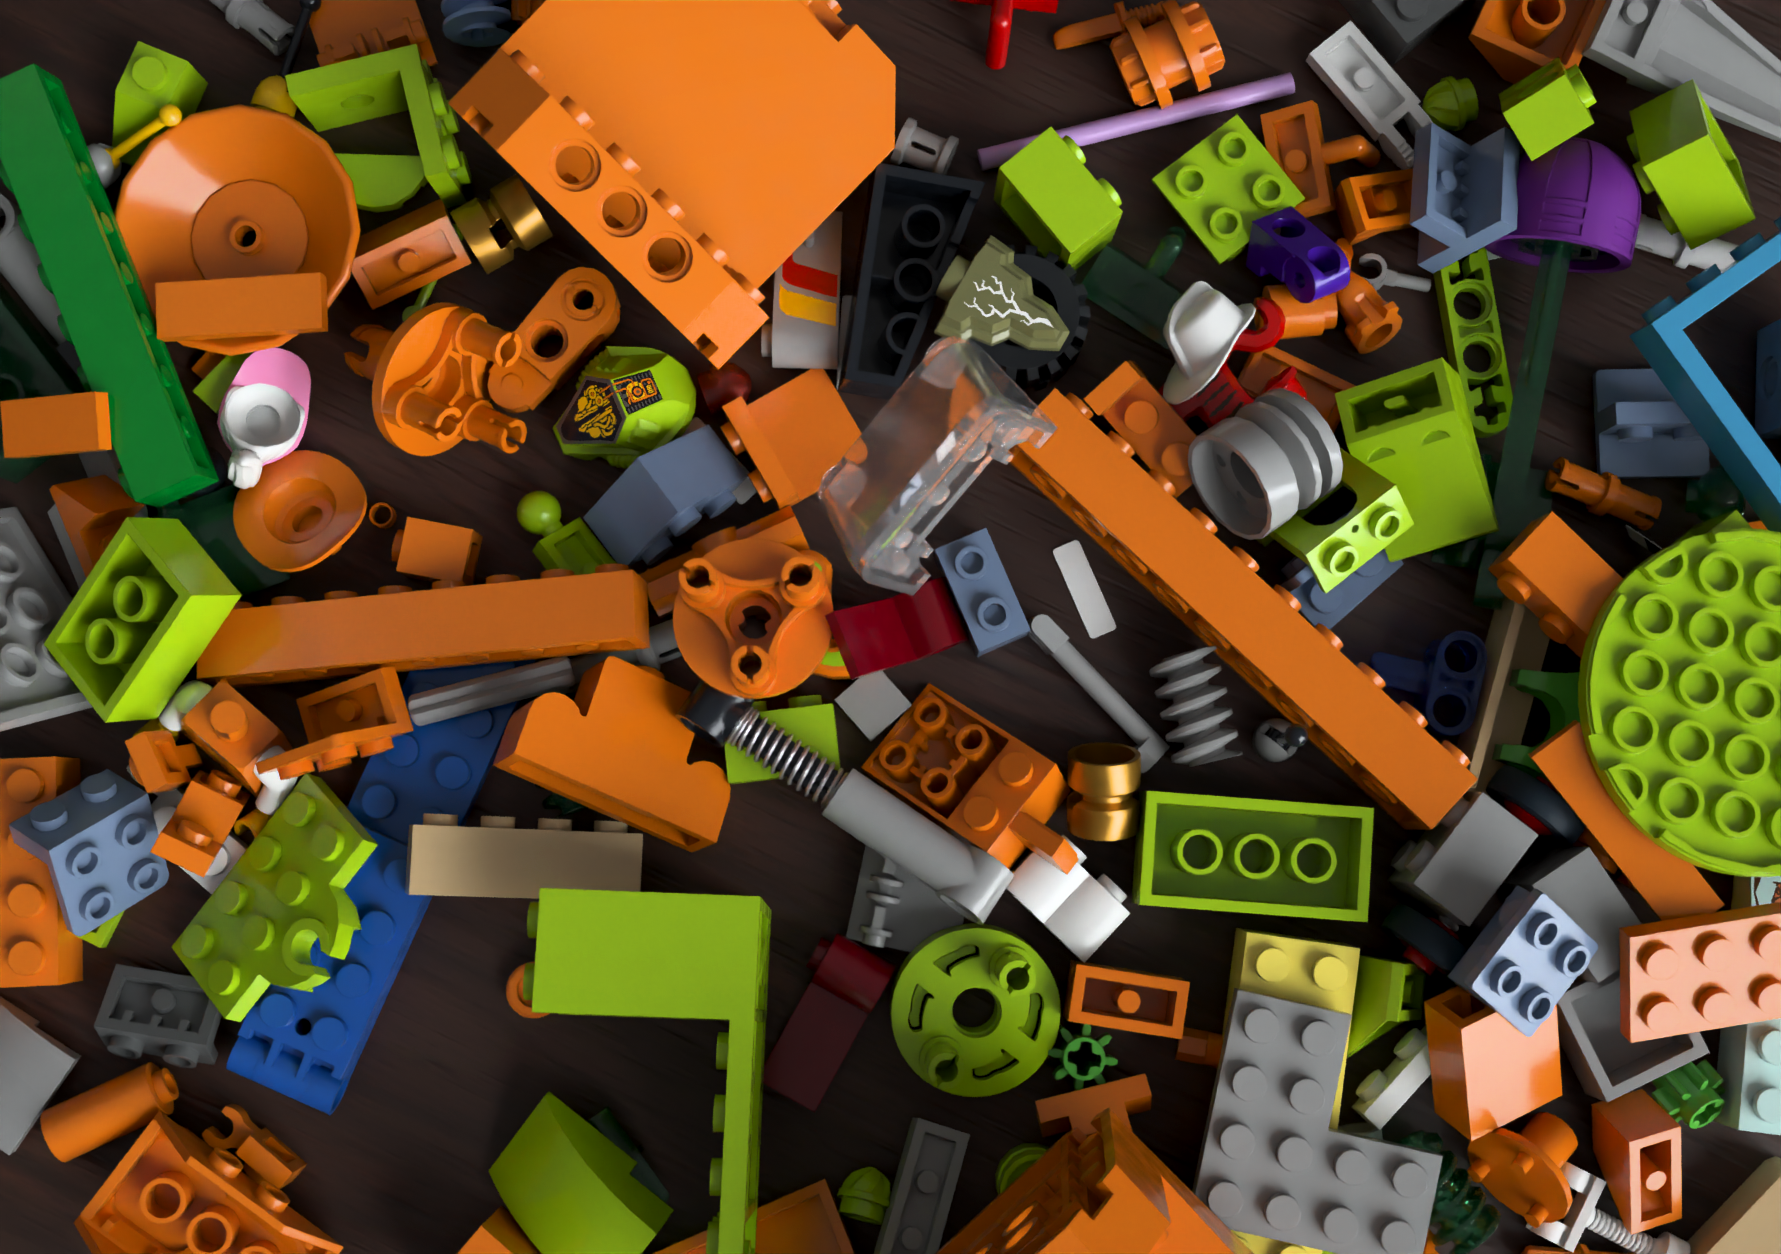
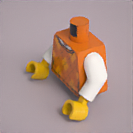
(234, 737)

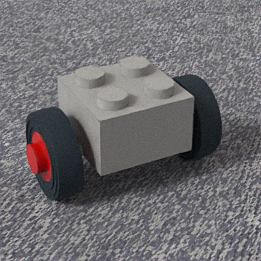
(1467, 859)

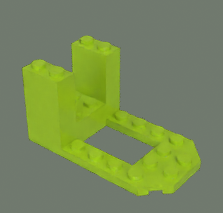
(672, 962)

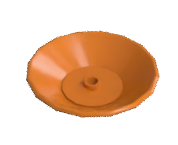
(233, 175)

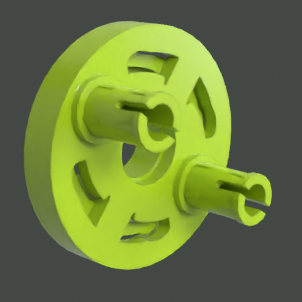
(948, 1052)

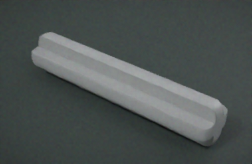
(491, 690)

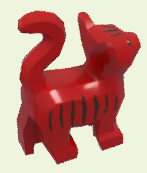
(1224, 393)

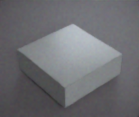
(873, 703)

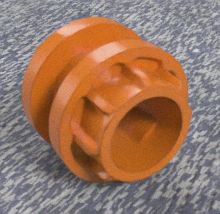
(1167, 53)

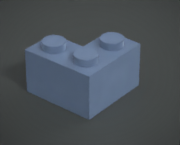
(665, 496)

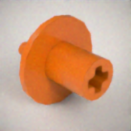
(1526, 1167)

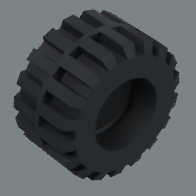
(1059, 290)

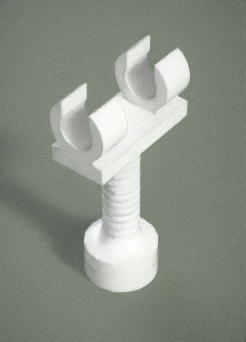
(1585, 1215)

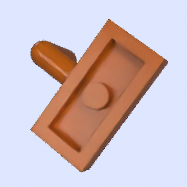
(1298, 146)

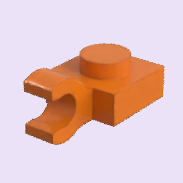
(159, 762)
(263, 1153)

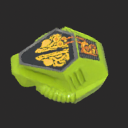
(626, 406)

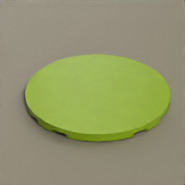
(1689, 700)

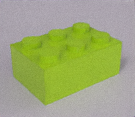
(141, 619)

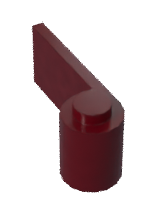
(897, 629)
(826, 1019)

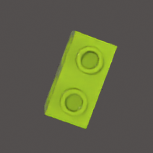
(1548, 107)

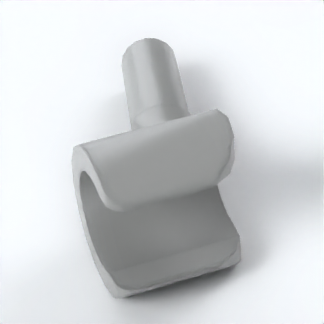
(1392, 277)

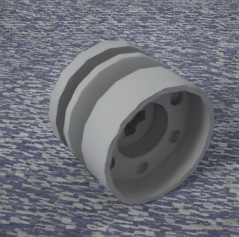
(1265, 463)

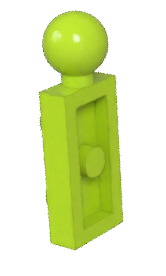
(565, 546)

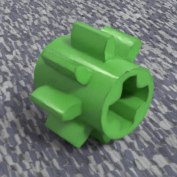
(1091, 1069)
(1691, 1094)

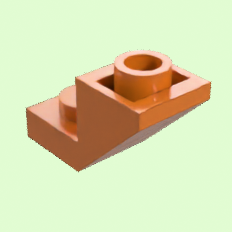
(201, 821)

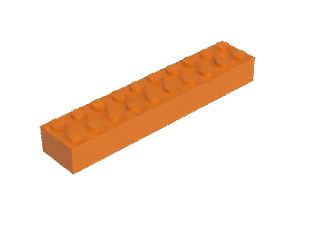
(1247, 620)

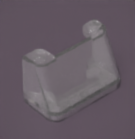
(922, 457)

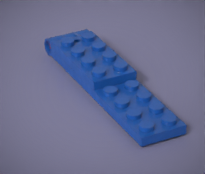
(427, 772)

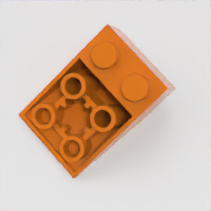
(966, 774)

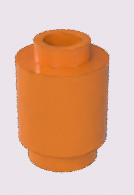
(1301, 318)

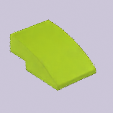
(575, 1187)

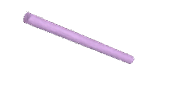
(1152, 117)

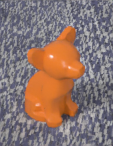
(1367, 316)

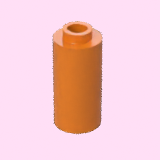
(108, 1111)

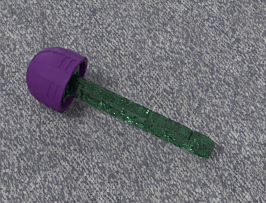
(1573, 216)

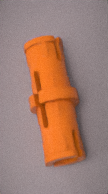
(1603, 493)

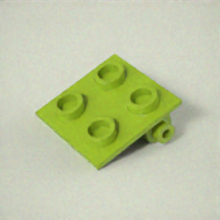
(1226, 187)

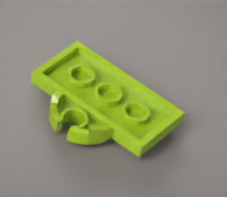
(279, 902)

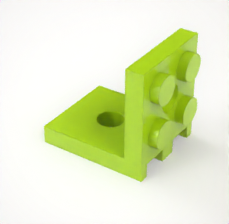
(385, 86)

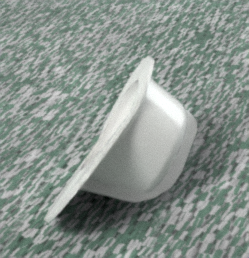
(1200, 337)

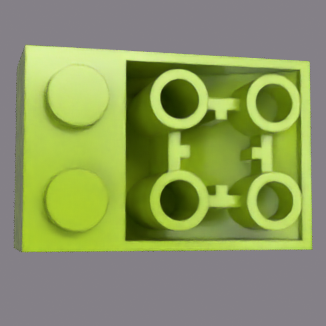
(1423, 440)

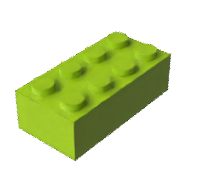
(1253, 856)

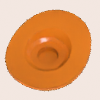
(299, 511)

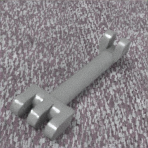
(1055, 642)

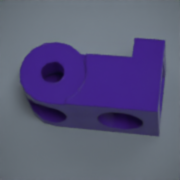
(1298, 256)

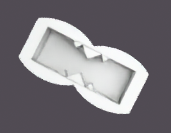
(1070, 906)

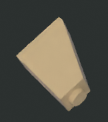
(1748, 1219)

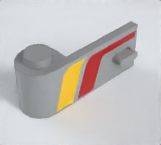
(808, 303)

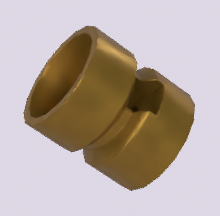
(519, 213)
(1103, 794)

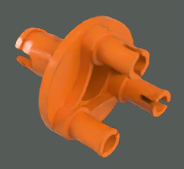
(435, 379)
(746, 581)

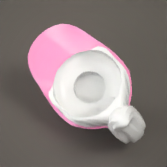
(264, 412)

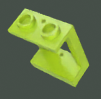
(1346, 545)

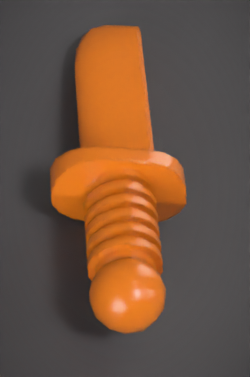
(1105, 26)

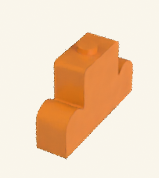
(620, 754)

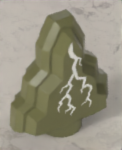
(996, 302)

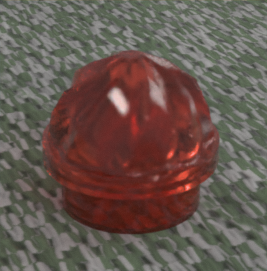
(724, 385)

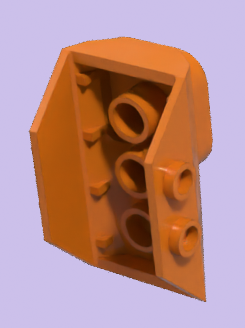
(192, 1199)

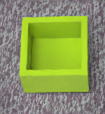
(1689, 166)
(1058, 199)

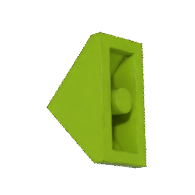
(1384, 998)

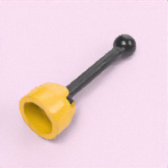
(273, 91)

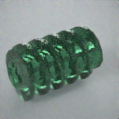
(1457, 1204)

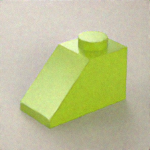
(147, 85)

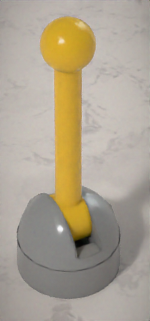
(108, 160)

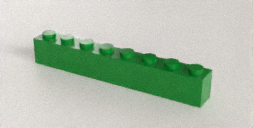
(98, 291)

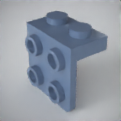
(95, 848)

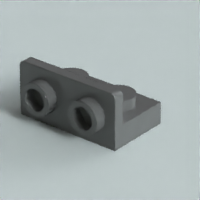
(158, 1017)

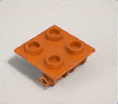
(368, 27)

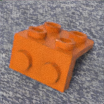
(791, 436)
(345, 719)

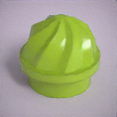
(1451, 103)
(865, 1196)

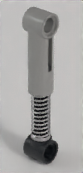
(957, 873)

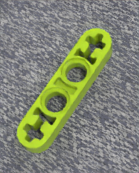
(1479, 331)

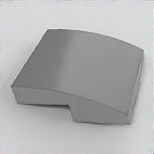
(30, 1073)

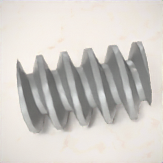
(1194, 708)

